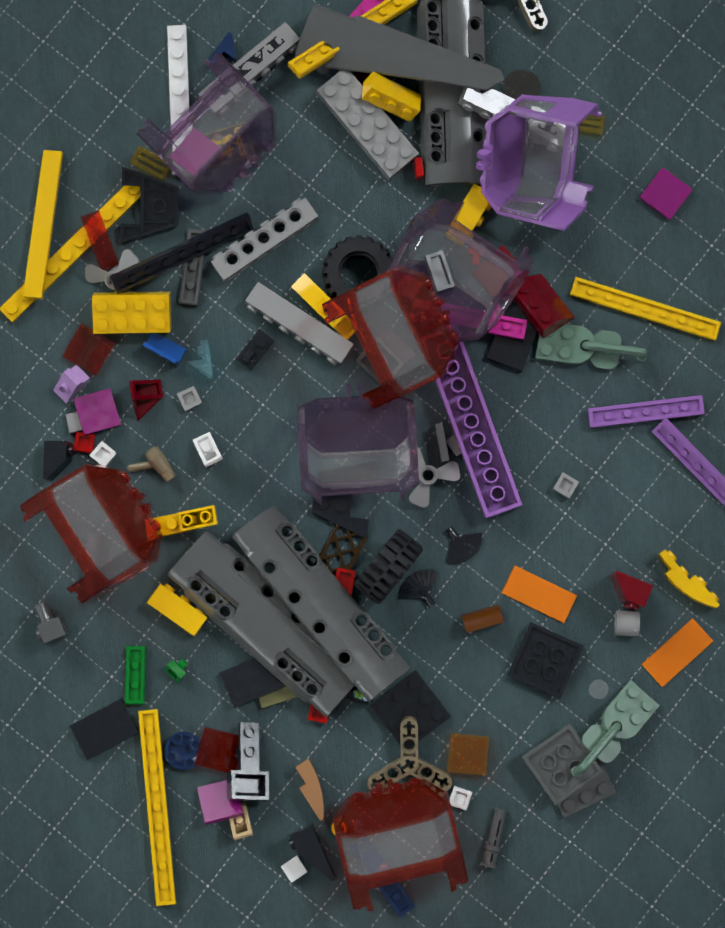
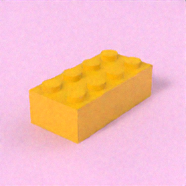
(131, 312)

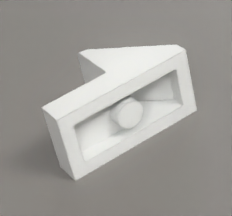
(207, 449)

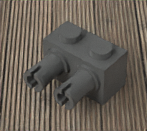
(49, 628)

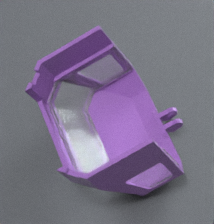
(533, 158)

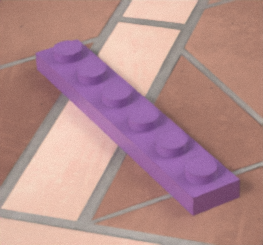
(645, 411)
(691, 458)

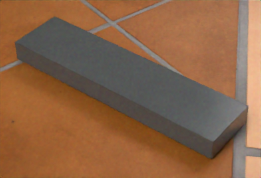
(192, 276)

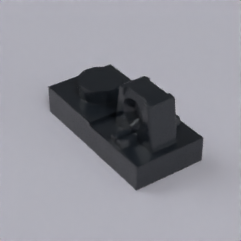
(255, 349)

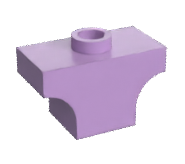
(70, 383)

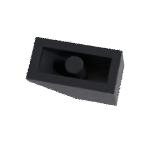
(56, 458)

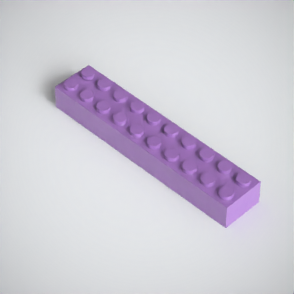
(477, 437)

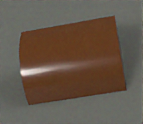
(482, 618)

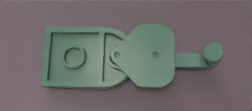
(602, 348)
(628, 713)

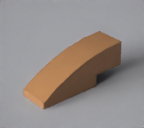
(312, 788)

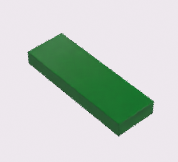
(135, 674)

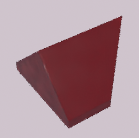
(145, 395)

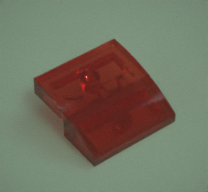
(88, 349)
(217, 750)

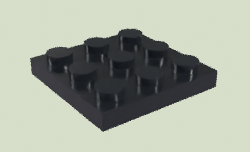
(545, 660)
(413, 699)

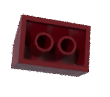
(542, 305)
(630, 590)

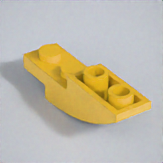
(315, 297)
(188, 520)
(693, 587)

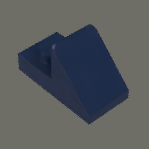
(226, 48)

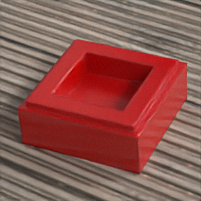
(418, 168)
(84, 443)

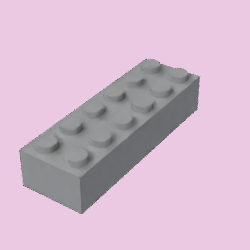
(367, 124)

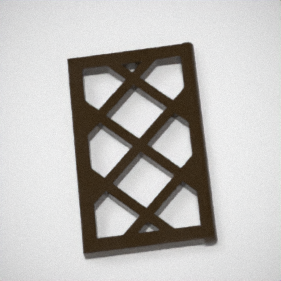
(356, 550)

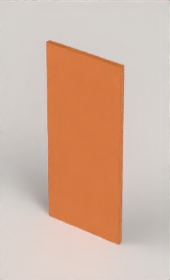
(539, 594)
(677, 652)

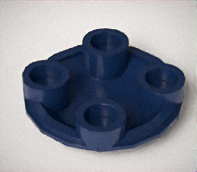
(182, 750)

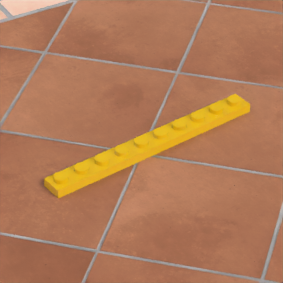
(73, 250)
(157, 807)

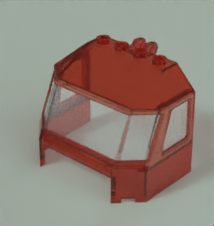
(399, 330)
(101, 526)
(397, 837)

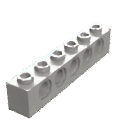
(276, 239)

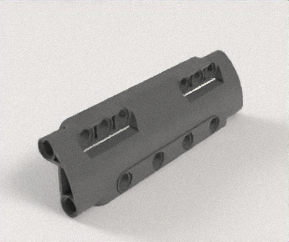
(441, 98)
(321, 602)
(259, 622)

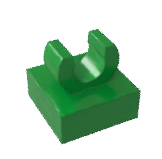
(176, 670)

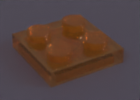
(468, 754)

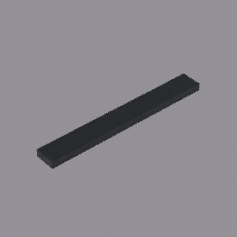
(181, 253)

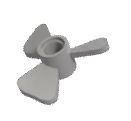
(95, 274)
(448, 472)

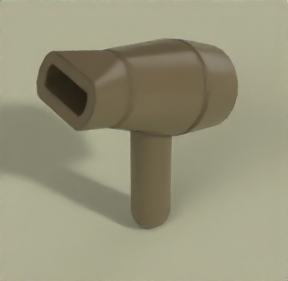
(156, 460)

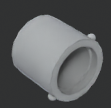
(627, 623)

